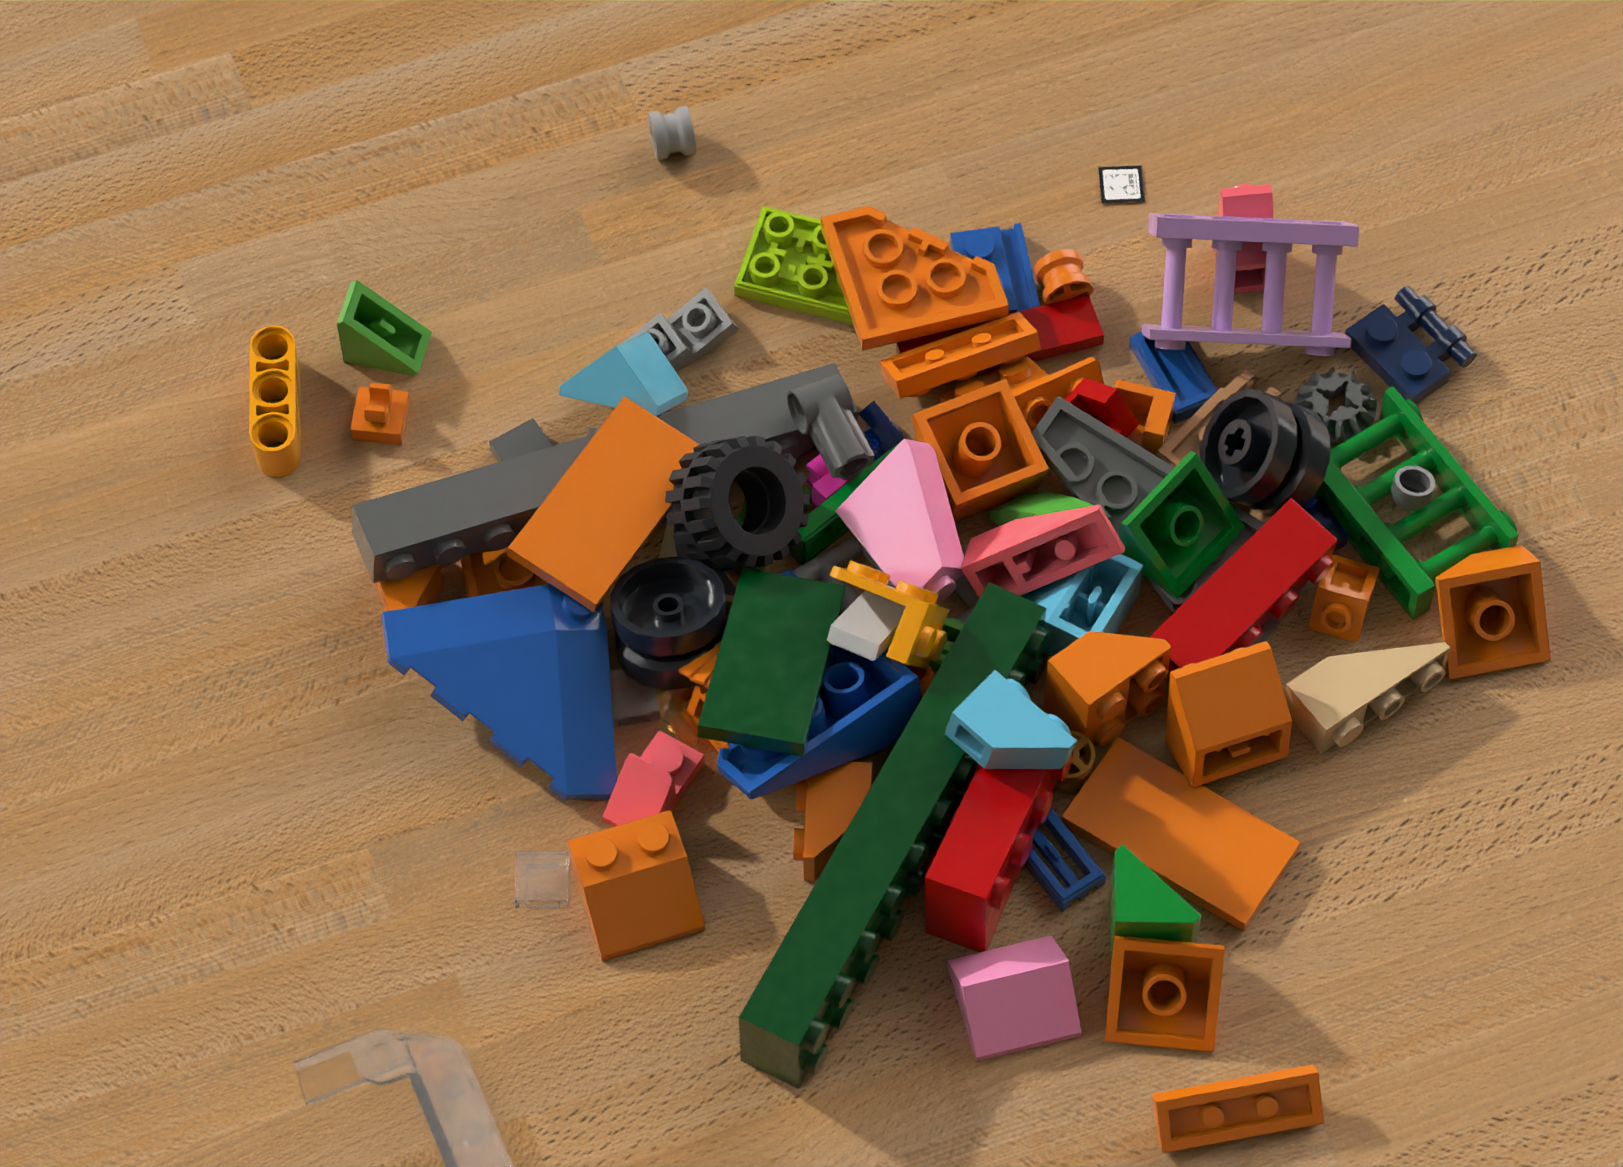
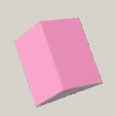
(1015, 997)

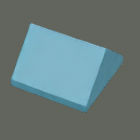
(633, 371)

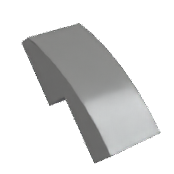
(691, 329)

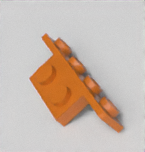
(1032, 385)

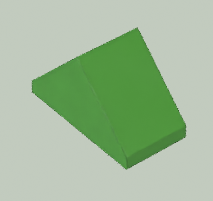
(379, 333)

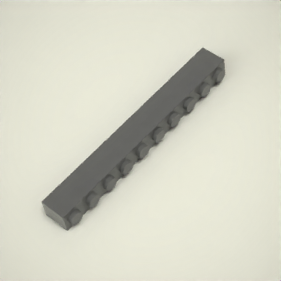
(494, 502)

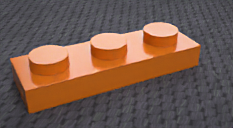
(960, 355)
(1238, 1108)

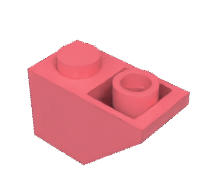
(1254, 202)

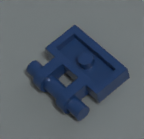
(1399, 355)

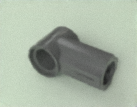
(827, 415)

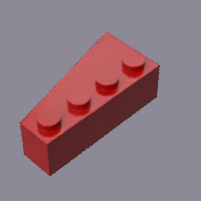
(985, 852)

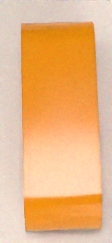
(271, 381)

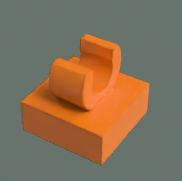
(380, 414)

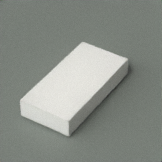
(867, 625)

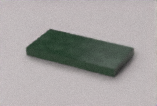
(771, 662)

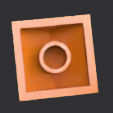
(1164, 993)

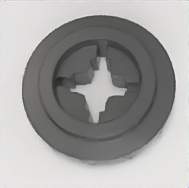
(1348, 420)

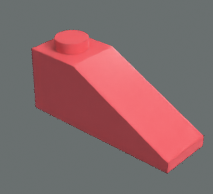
(1040, 549)

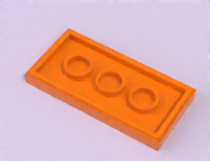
(604, 505)
(1182, 833)

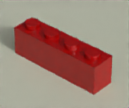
(1250, 588)

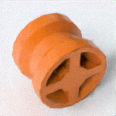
(1062, 276)

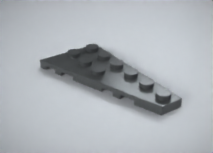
(1119, 475)

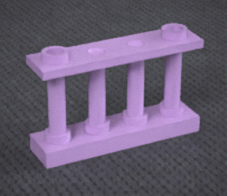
(1227, 237)

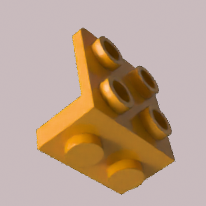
(920, 627)

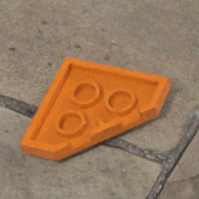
(906, 280)

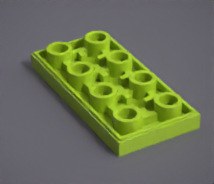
(791, 267)

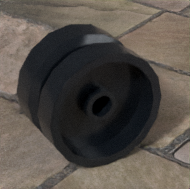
(1265, 451)
(666, 618)

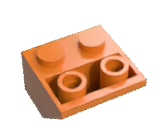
(1106, 682)
(1227, 714)

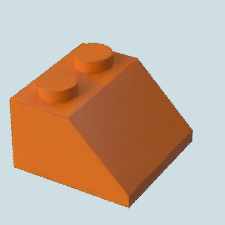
(982, 448)
(636, 885)

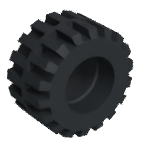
(771, 497)

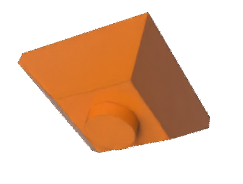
(1493, 612)

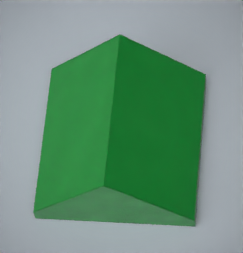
(1180, 527)
(1146, 905)

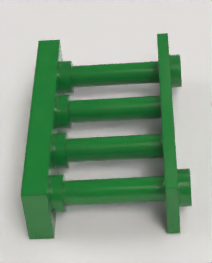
(1382, 543)

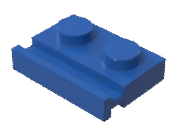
(1009, 255)

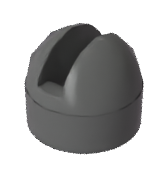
(1412, 488)

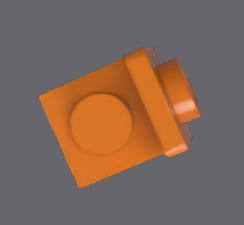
(1344, 598)

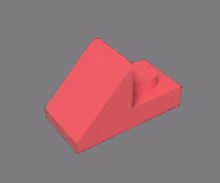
(653, 781)

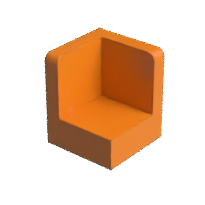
(1153, 412)

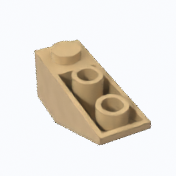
(1352, 689)

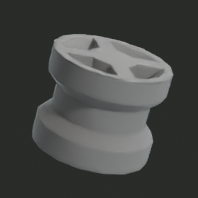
(671, 133)

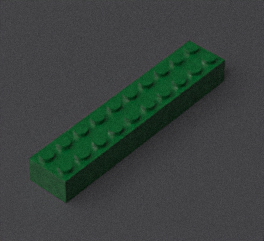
(884, 850)

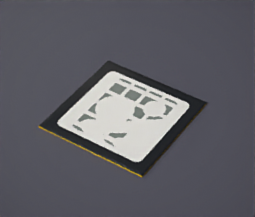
(1121, 184)

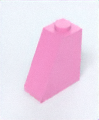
(907, 520)

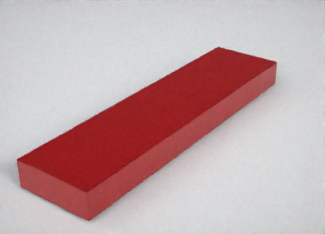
(1060, 327)

